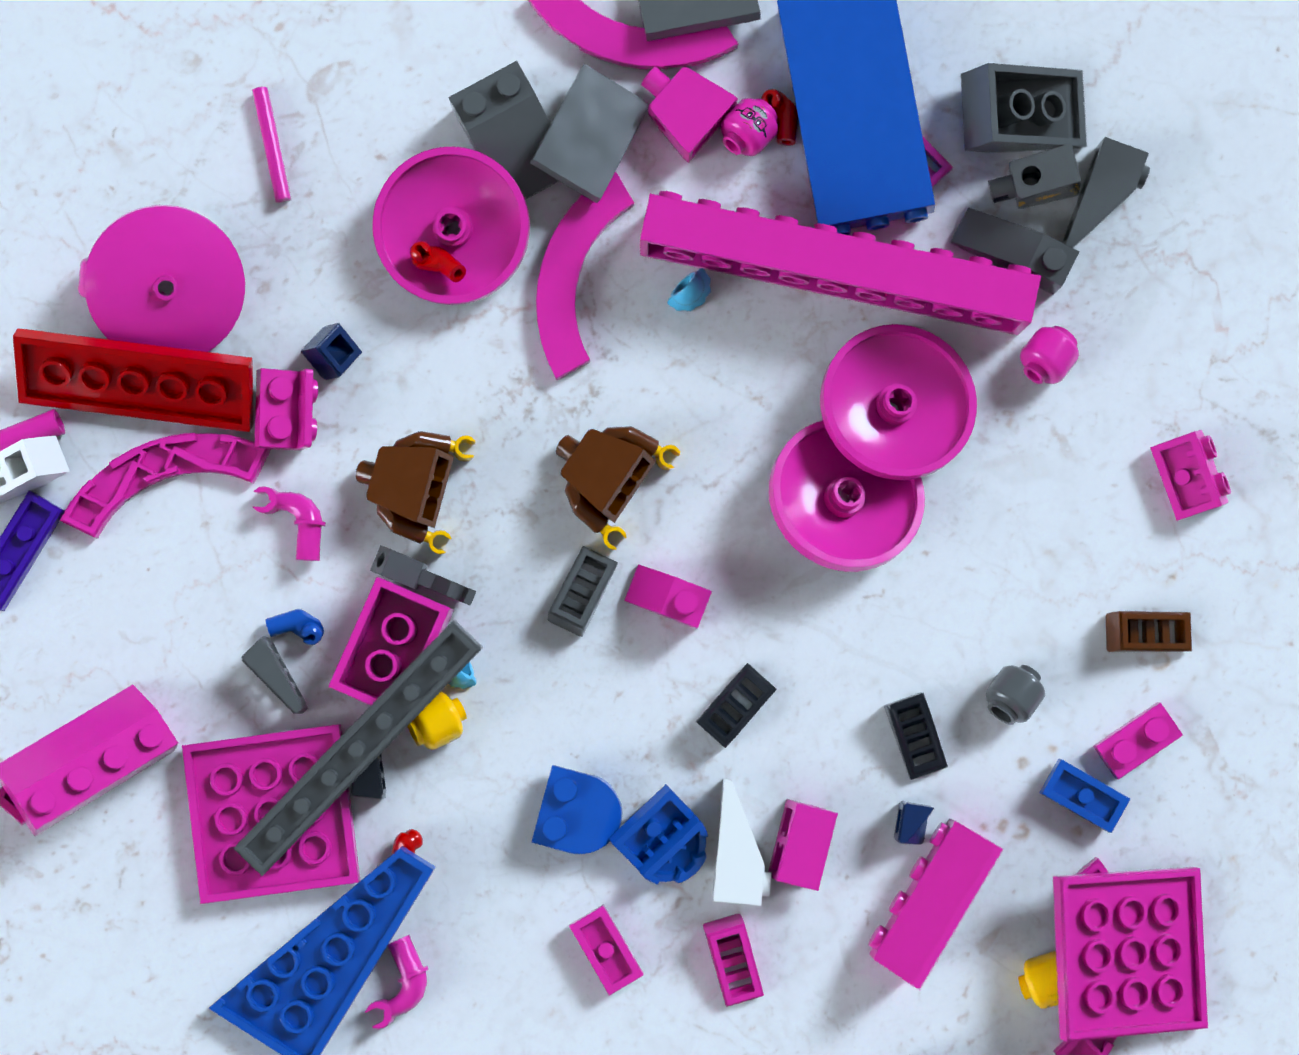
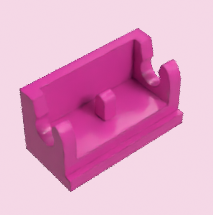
(802, 844)

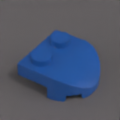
(577, 812)
(663, 839)

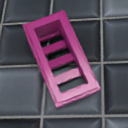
(723, 928)

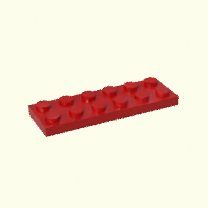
(134, 380)

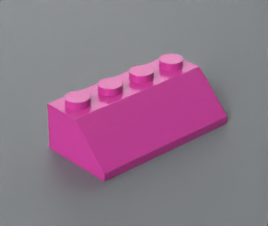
(85, 758)
(933, 902)

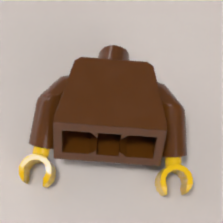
(607, 472)
(411, 483)

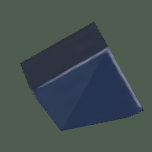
(331, 351)
(911, 822)

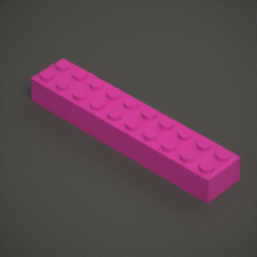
(838, 263)

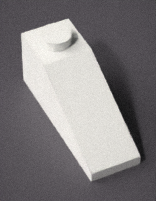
(30, 466)
(738, 863)

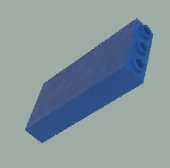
(856, 112)

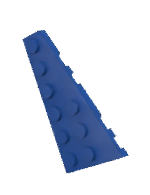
(313, 979)

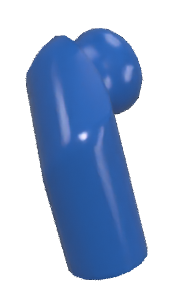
(299, 623)

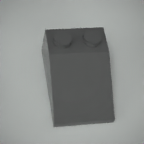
(1022, 108)
(506, 124)

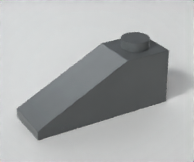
(1110, 180)
(1015, 245)

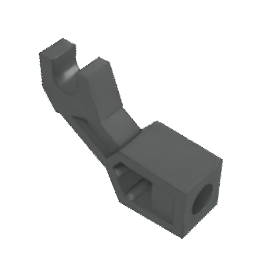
(414, 573)

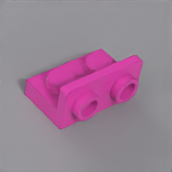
(285, 409)
(1191, 474)

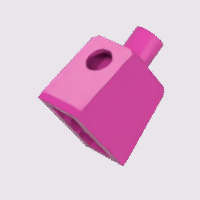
(687, 108)

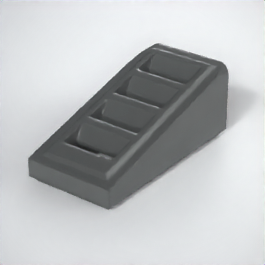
(566, 620)
(270, 668)

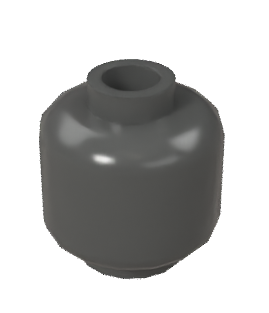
(1015, 694)

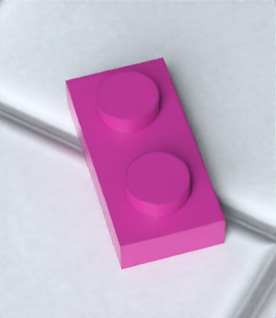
(1138, 740)
(606, 949)

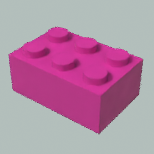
(387, 639)

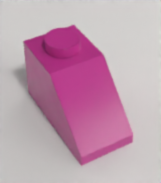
(668, 596)

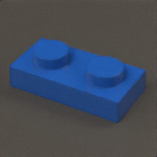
(1084, 795)

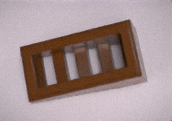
(1124, 637)

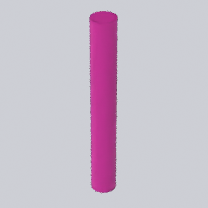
(271, 144)

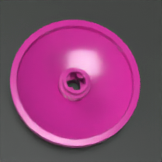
(443, 189)
(160, 246)
(921, 379)
(846, 535)

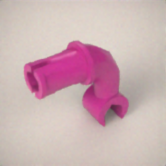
(307, 518)
(412, 980)

